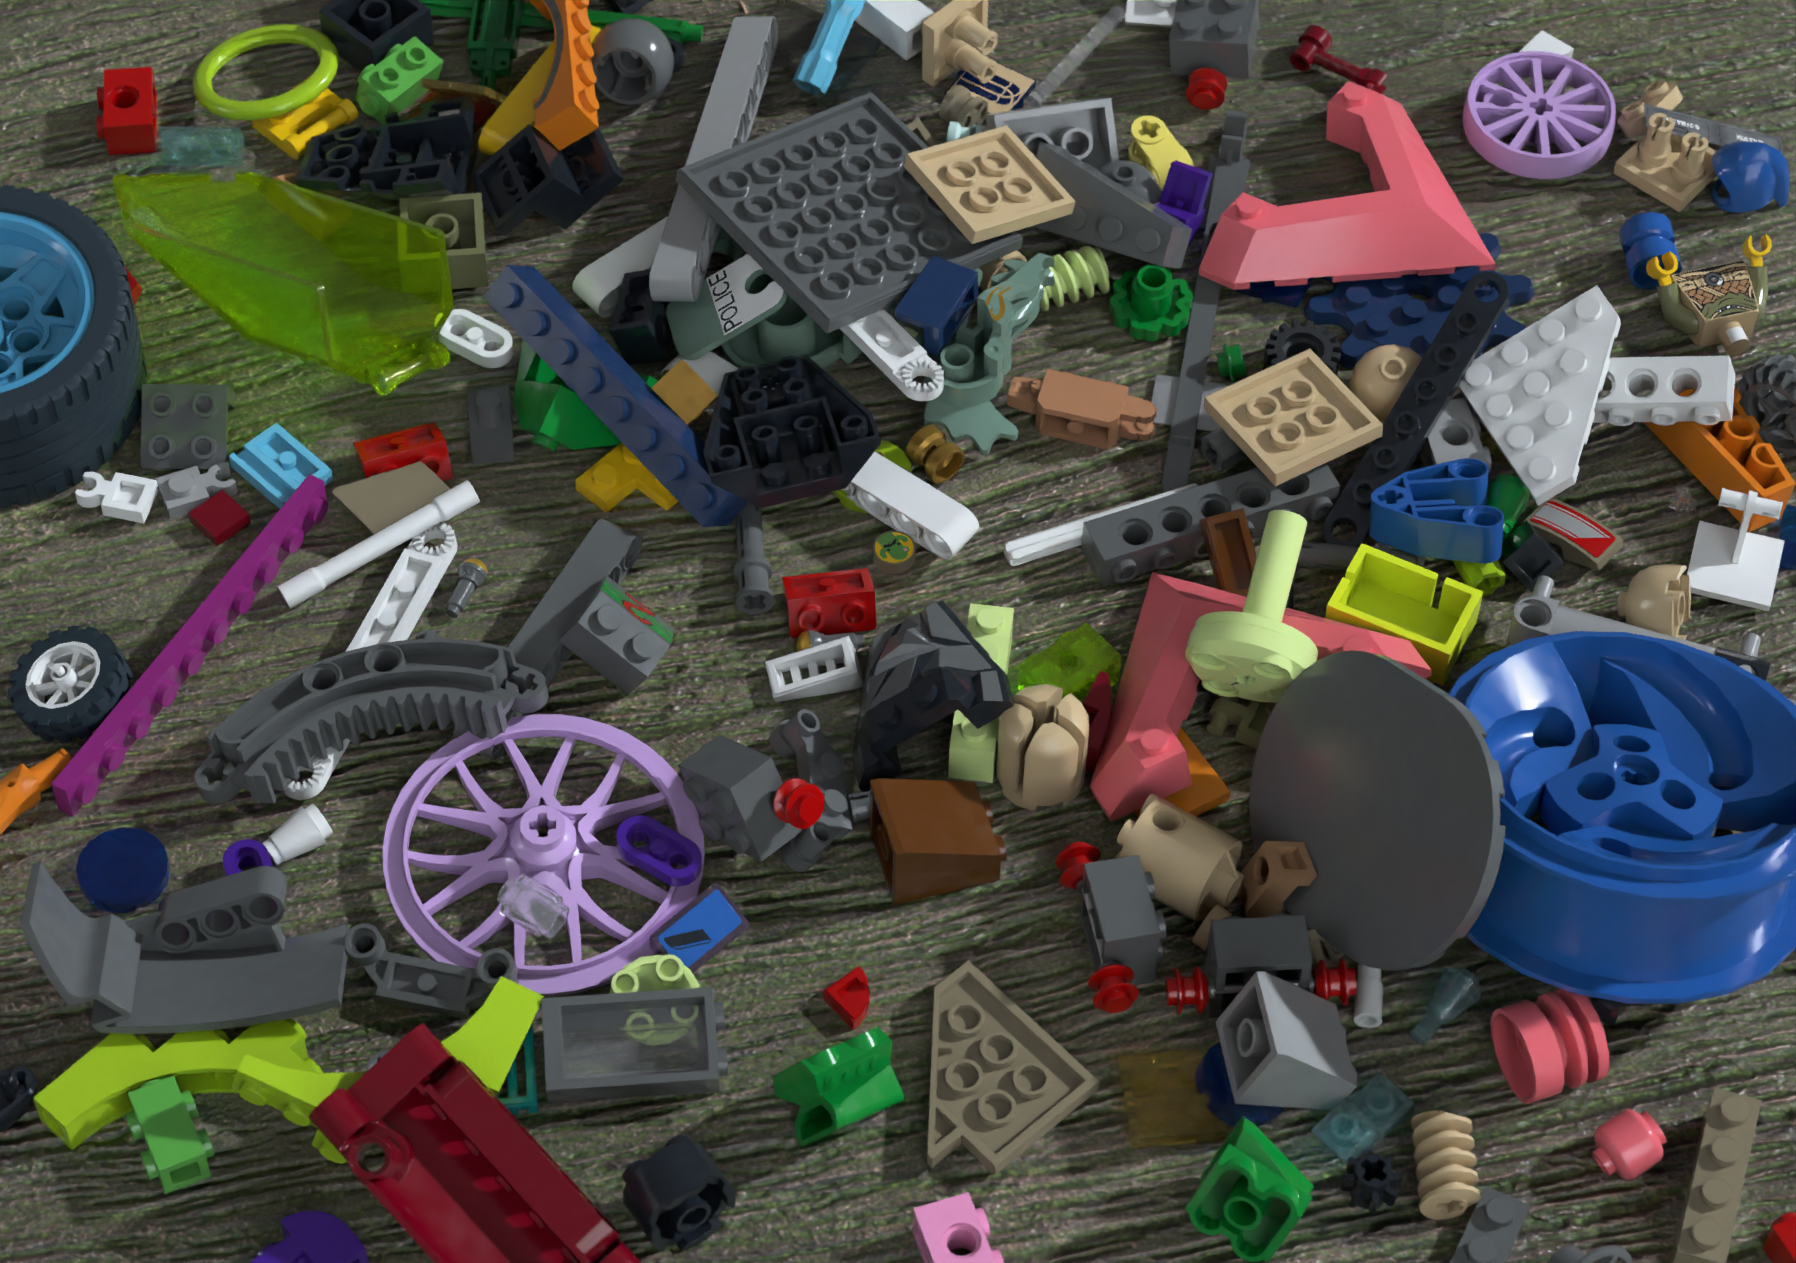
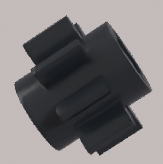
(1371, 1181)

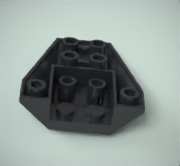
(786, 433)

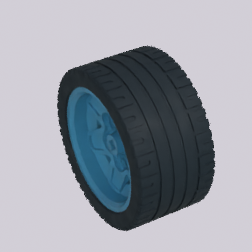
(66, 378)

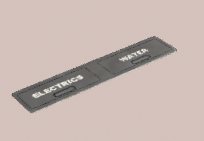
(1713, 131)

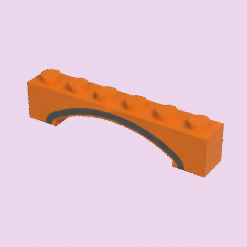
(568, 100)

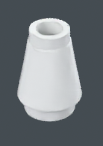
(298, 834)

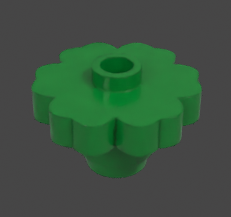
(1150, 303)

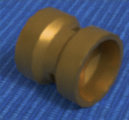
(931, 450)

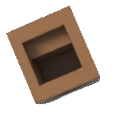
(1273, 876)

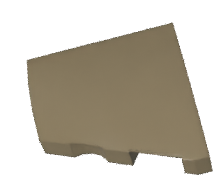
(390, 495)

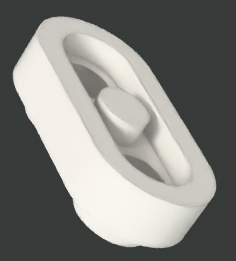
(480, 339)

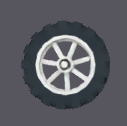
(61, 661)

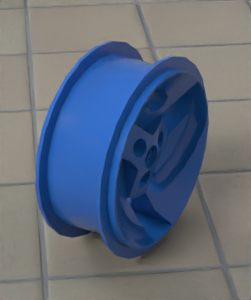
(1633, 768)

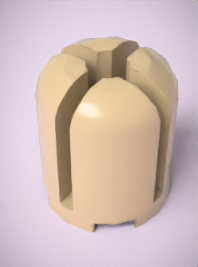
(1042, 747)

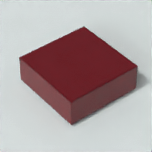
(219, 518)

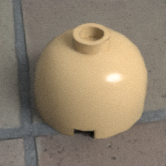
(1382, 377)
(1658, 599)

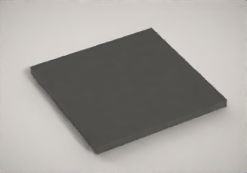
(835, 210)

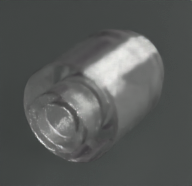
(532, 906)

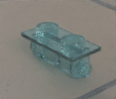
(202, 146)

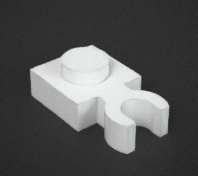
(122, 498)

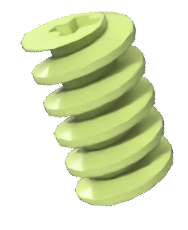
(1076, 272)

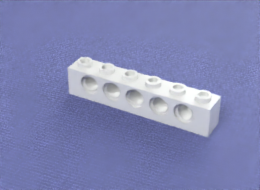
(1667, 377)

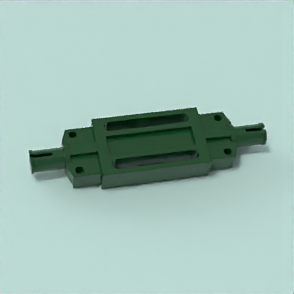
(493, 52)

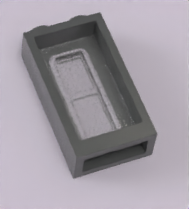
(632, 1044)

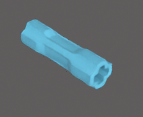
(819, 62)

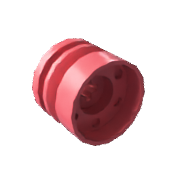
(1549, 1044)

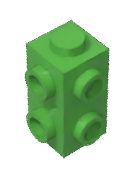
(397, 79)
(165, 1123)

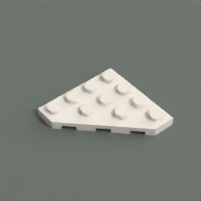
(1543, 389)

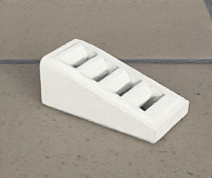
(818, 684)

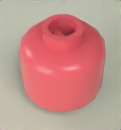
(1628, 1144)

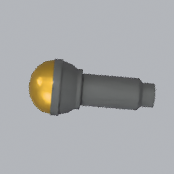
(471, 575)
(813, 638)

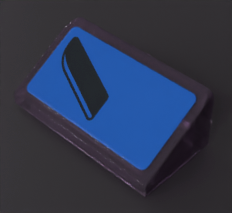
(700, 928)

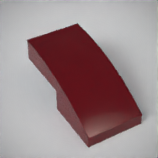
(1098, 709)

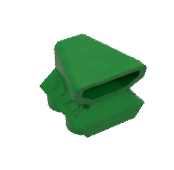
(840, 1085)
(1250, 1194)

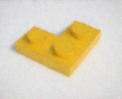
(617, 477)

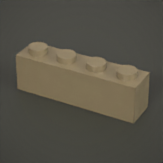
(1716, 1178)

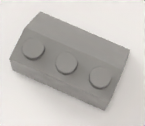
(1080, 127)

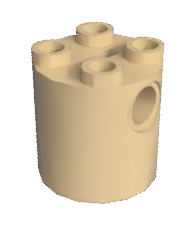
(1187, 857)

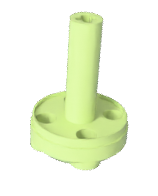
(1252, 650)

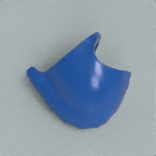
(1752, 175)

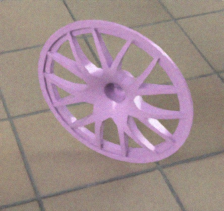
(555, 861)

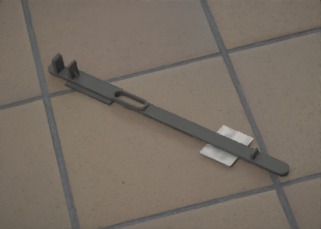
(1182, 399)

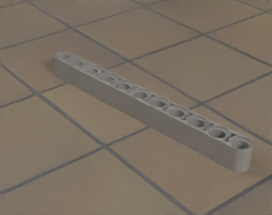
(725, 123)

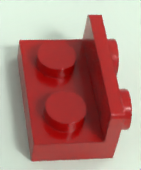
(404, 448)
(830, 602)

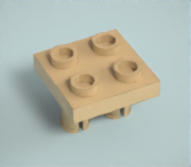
(958, 39)
(1668, 164)

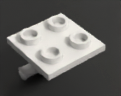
(1734, 562)

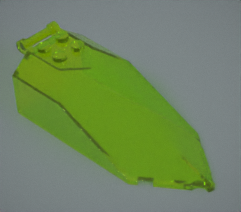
(300, 270)

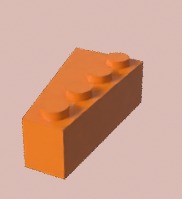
(1730, 458)

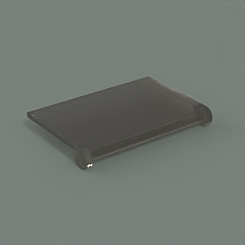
(795, 34)

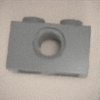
(1455, 437)

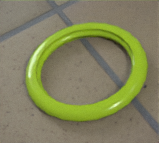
(272, 106)

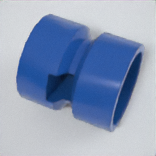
(1641, 240)

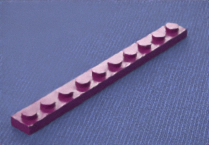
(187, 649)

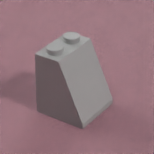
(1285, 1047)

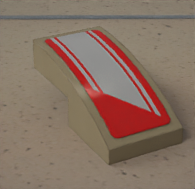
(1578, 534)

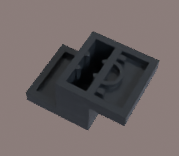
(538, 177)

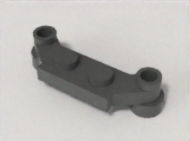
(818, 766)
(424, 982)

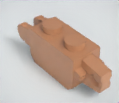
(1083, 409)

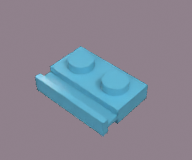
(278, 464)

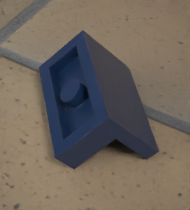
(939, 301)

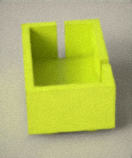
(1397, 601)

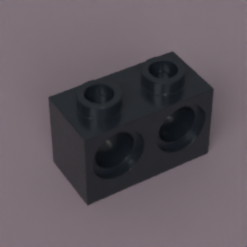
(639, 322)

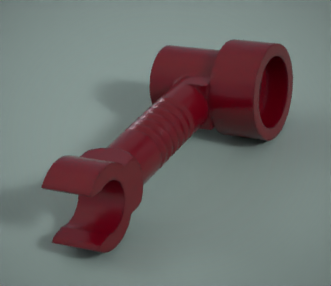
(1313, 49)

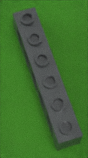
(1169, 528)

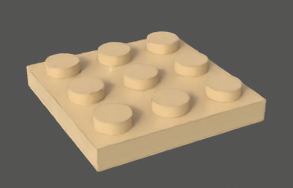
(989, 184)
(1293, 417)

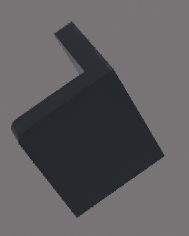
(1529, 555)

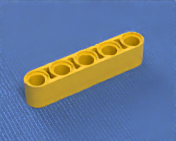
(518, 107)

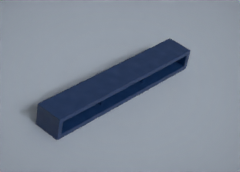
(612, 391)

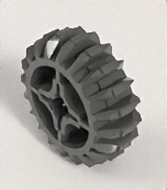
(1770, 396)

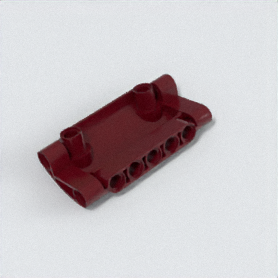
(466, 1169)

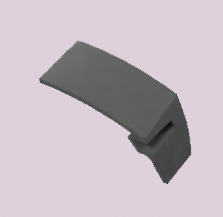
(189, 959)

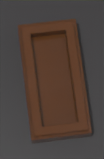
(1230, 550)

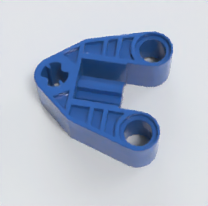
(1439, 513)

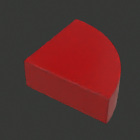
(849, 997)

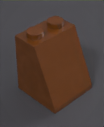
(933, 837)

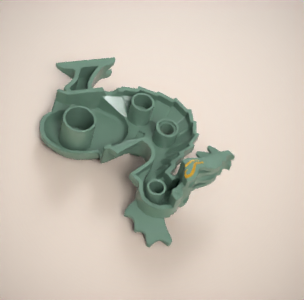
(971, 361)

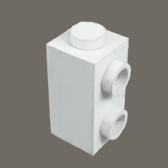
(896, 24)

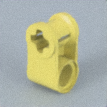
(1155, 147)

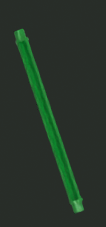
(675, 29)

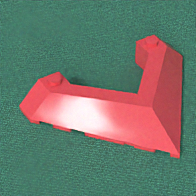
(1396, 231)
(1160, 688)

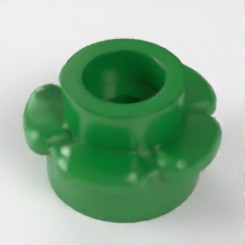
(1231, 362)

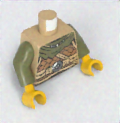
(1715, 301)

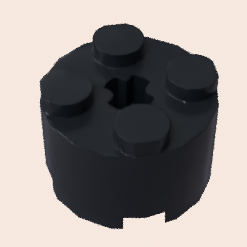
(677, 1194)

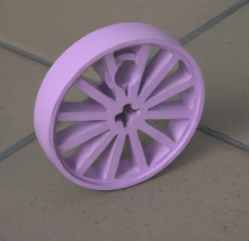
(1539, 116)

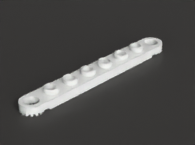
(896, 354)
(390, 620)

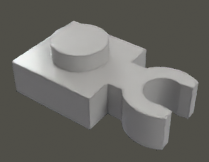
(189, 489)

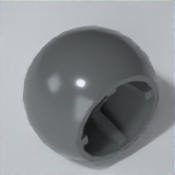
(640, 61)

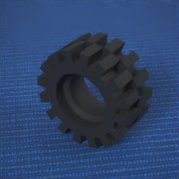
(1299, 339)

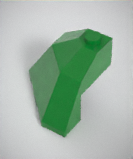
(553, 411)

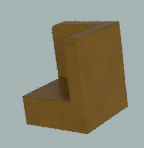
(685, 392)

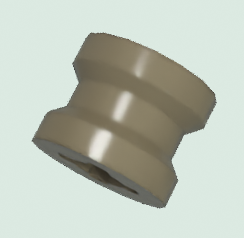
(962, 107)

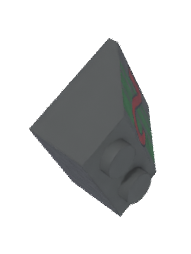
(618, 636)

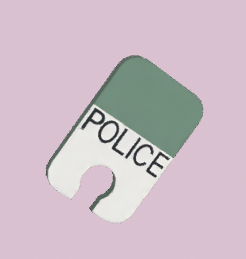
(722, 309)

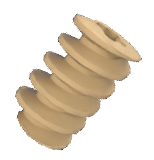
(1444, 1164)

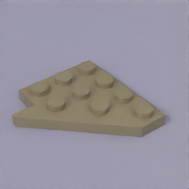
(994, 1074)

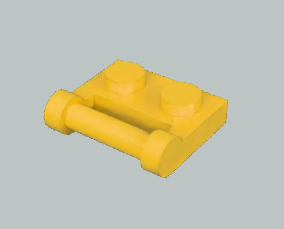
(287, 129)

